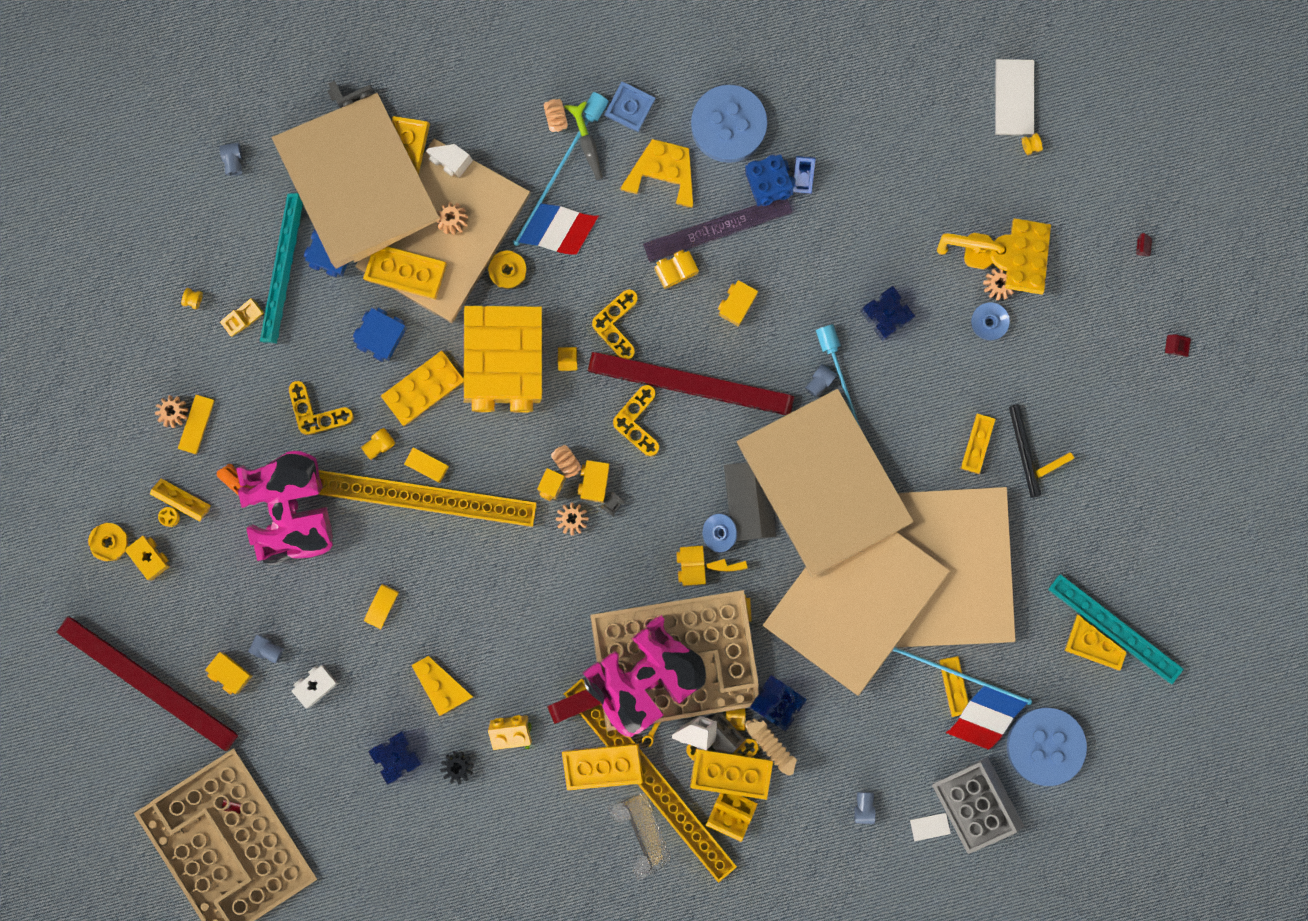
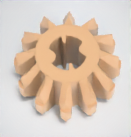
(555, 115)
(451, 212)
(992, 279)
(175, 405)
(566, 461)
(565, 518)

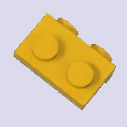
(509, 732)

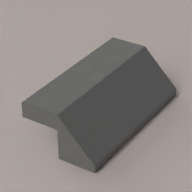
(748, 503)

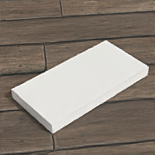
(1014, 97)

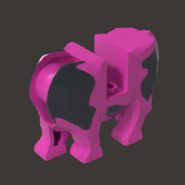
(291, 532)
(624, 693)

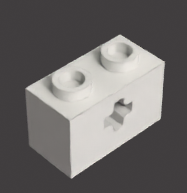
(308, 696)

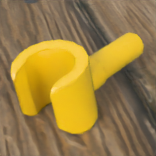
(651, 734)

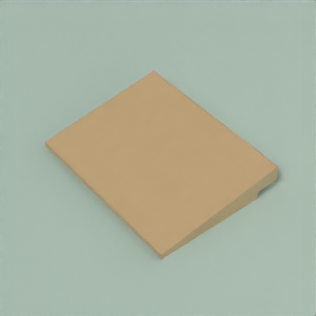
(355, 180)
(491, 210)
(824, 482)
(972, 540)
(858, 609)
(708, 625)
(223, 859)

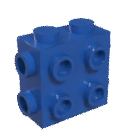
(769, 179)
(318, 258)
(379, 334)

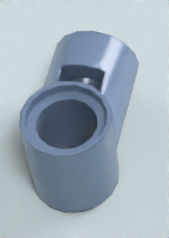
(231, 157)
(822, 378)
(263, 648)
(864, 810)

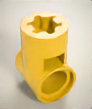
(379, 442)

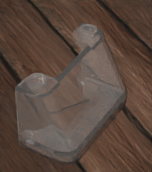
(654, 848)

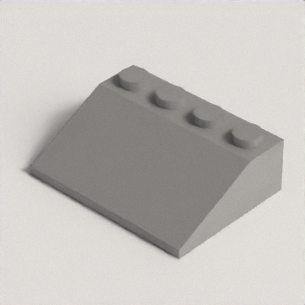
(978, 805)

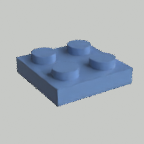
(630, 106)

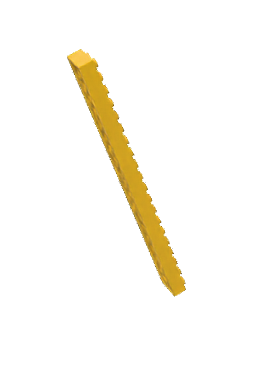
(427, 498)
(664, 797)

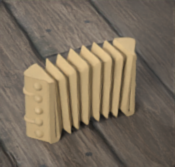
(765, 738)

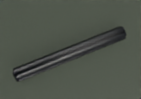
(1025, 451)

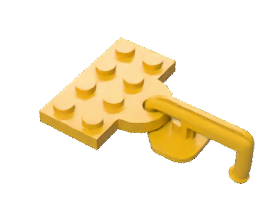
(1023, 258)

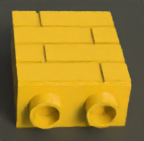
(502, 357)

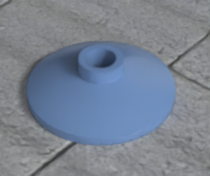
(995, 313)
(713, 536)

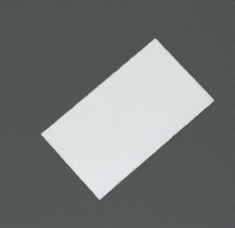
(930, 827)

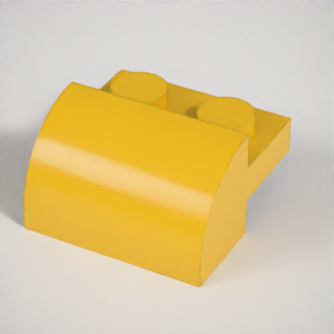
(731, 815)

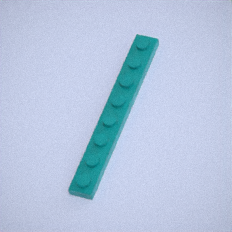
(281, 269)
(1115, 629)

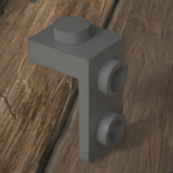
(335, 94)

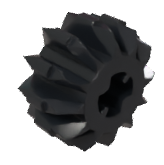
(451, 763)

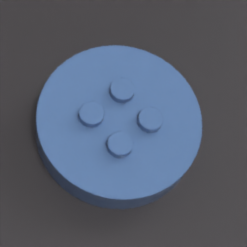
(728, 123)
(1046, 746)

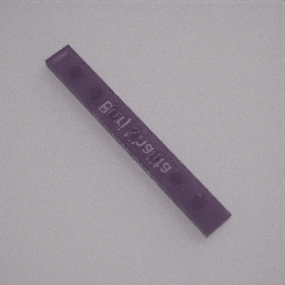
(715, 229)

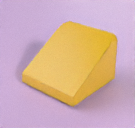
(567, 358)
(737, 718)

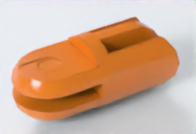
(229, 476)

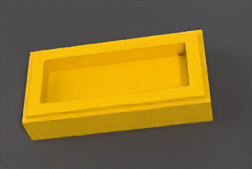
(1055, 464)

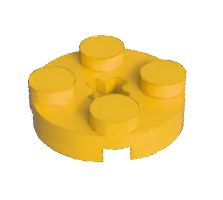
(498, 264)
(102, 532)

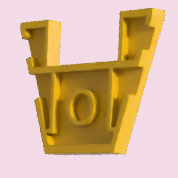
(664, 163)

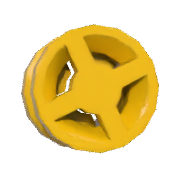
(1032, 144)
(191, 298)
(164, 517)

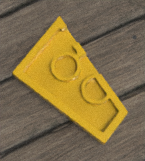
(1093, 645)
(440, 686)

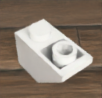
(451, 158)
(698, 733)

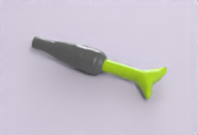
(586, 141)

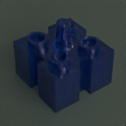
(887, 313)
(778, 703)
(395, 757)

